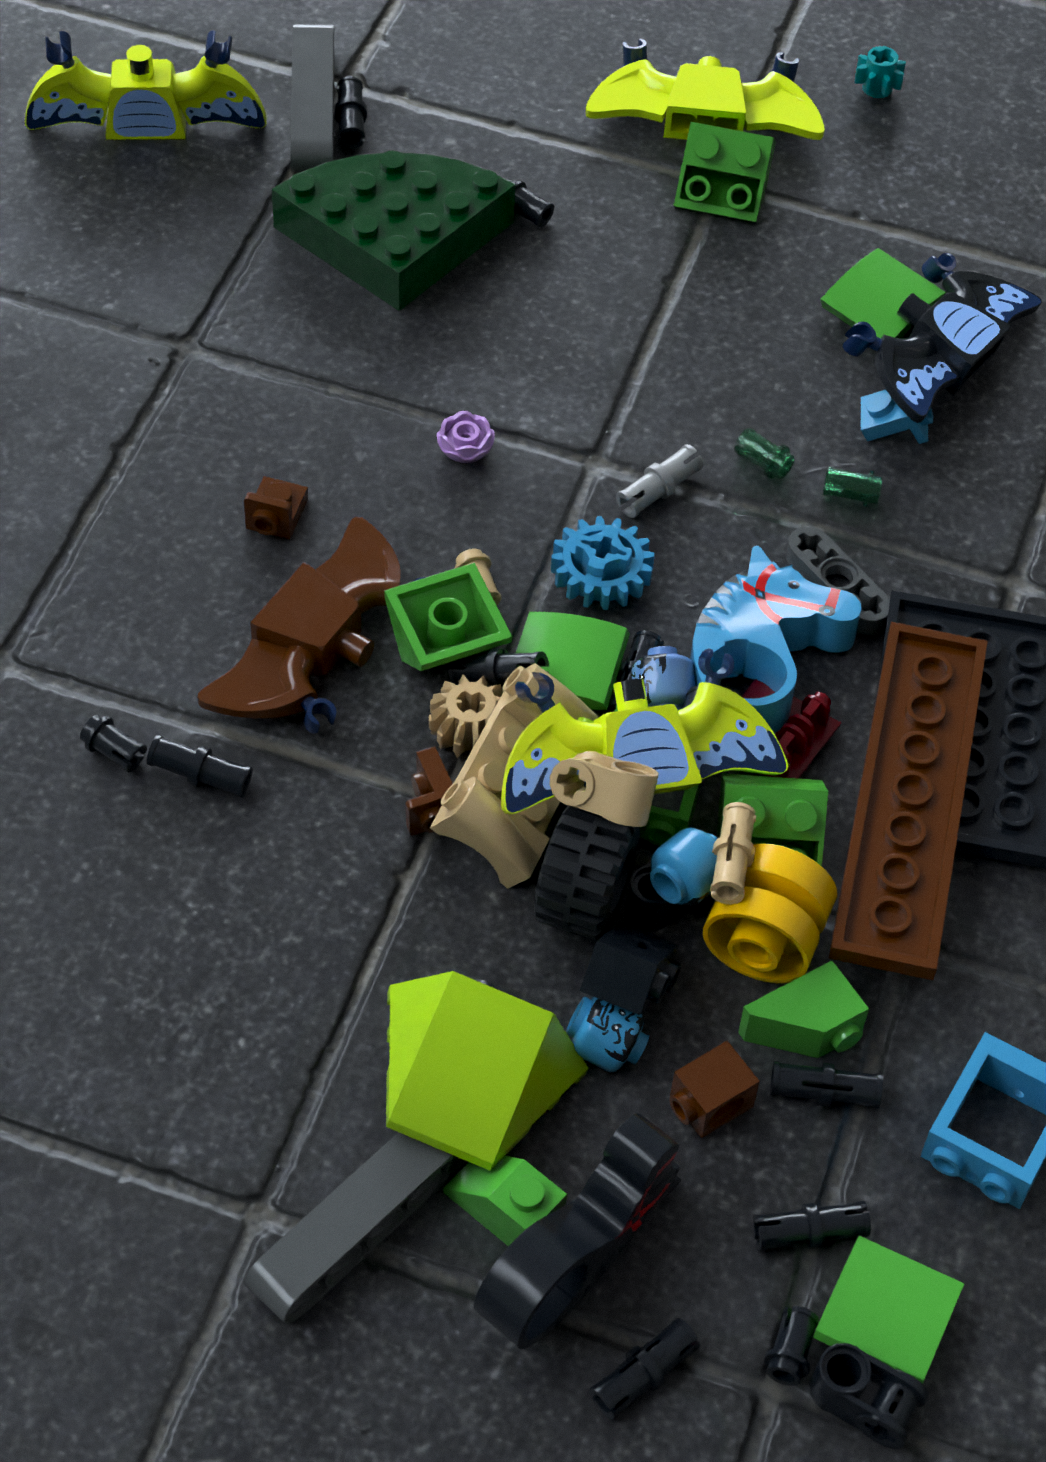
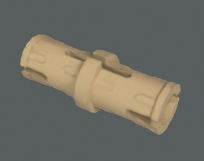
(733, 853)

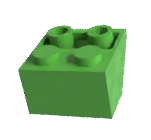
(724, 171)
(787, 810)

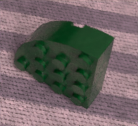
(394, 217)

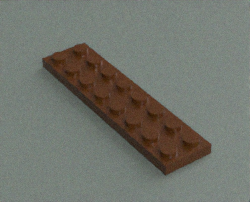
(909, 803)

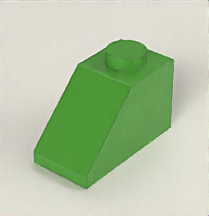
(807, 1015)
(506, 1196)

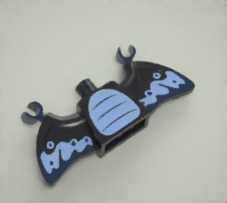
(947, 339)

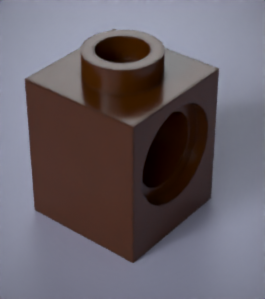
(713, 1089)

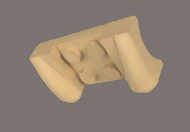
(473, 802)

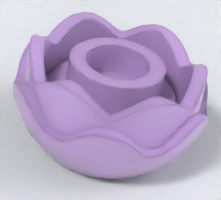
(465, 437)

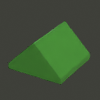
(445, 618)

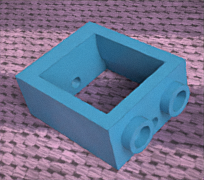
(956, 1155)

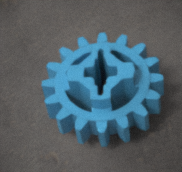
(602, 562)

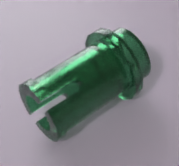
(765, 454)
(853, 485)

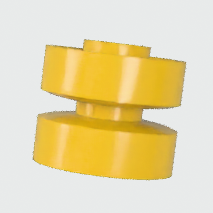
(778, 920)

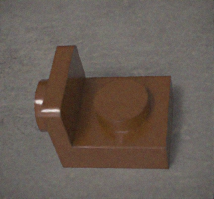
(275, 507)
(429, 787)

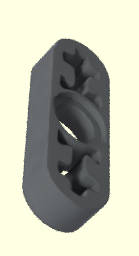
(836, 561)

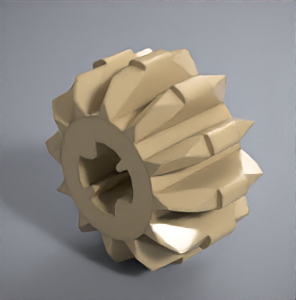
(462, 712)

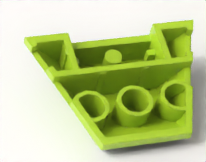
(472, 1066)

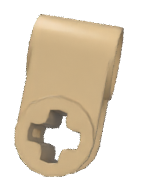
(613, 787)

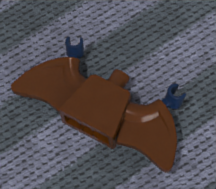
(308, 631)

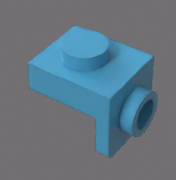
(884, 417)

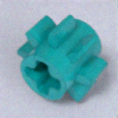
(880, 72)

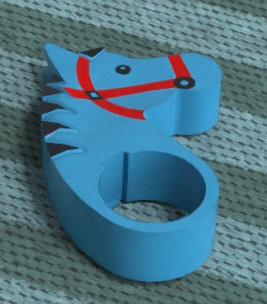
(765, 617)

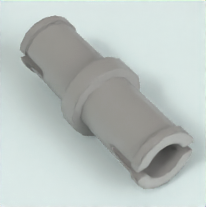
(659, 480)

